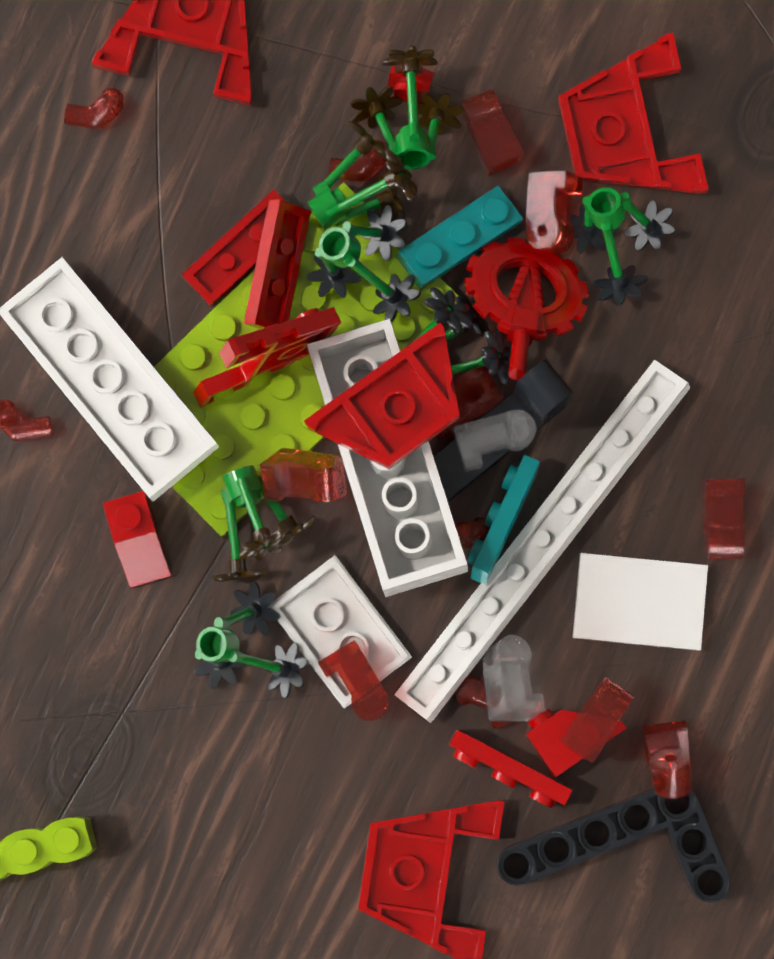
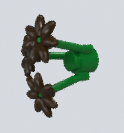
(412, 142)
(333, 207)
(245, 488)

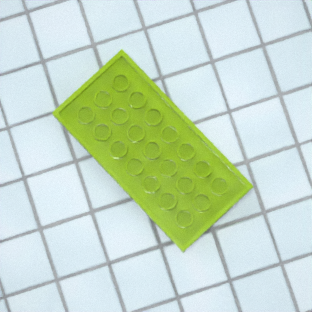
(273, 406)

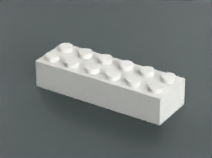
(398, 506)

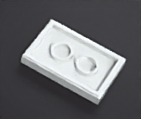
(640, 601)
(332, 611)

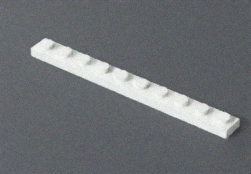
(542, 541)

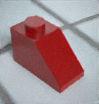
(137, 539)
(545, 735)

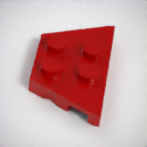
(395, 404)

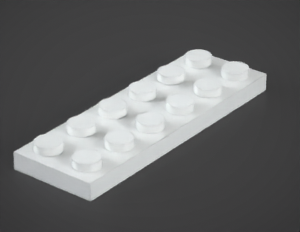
(108, 379)

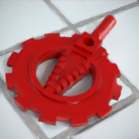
(523, 312)

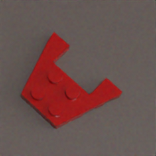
(198, 24)
(611, 130)
(267, 350)
(410, 869)

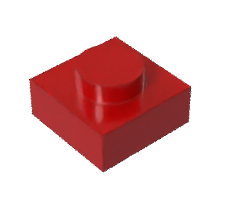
(399, 84)

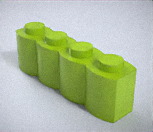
(39, 847)

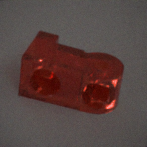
(491, 132)
(550, 209)
(475, 395)
(303, 476)
(723, 518)
(368, 695)
(596, 720)
(668, 758)

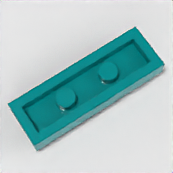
(459, 237)
(502, 518)

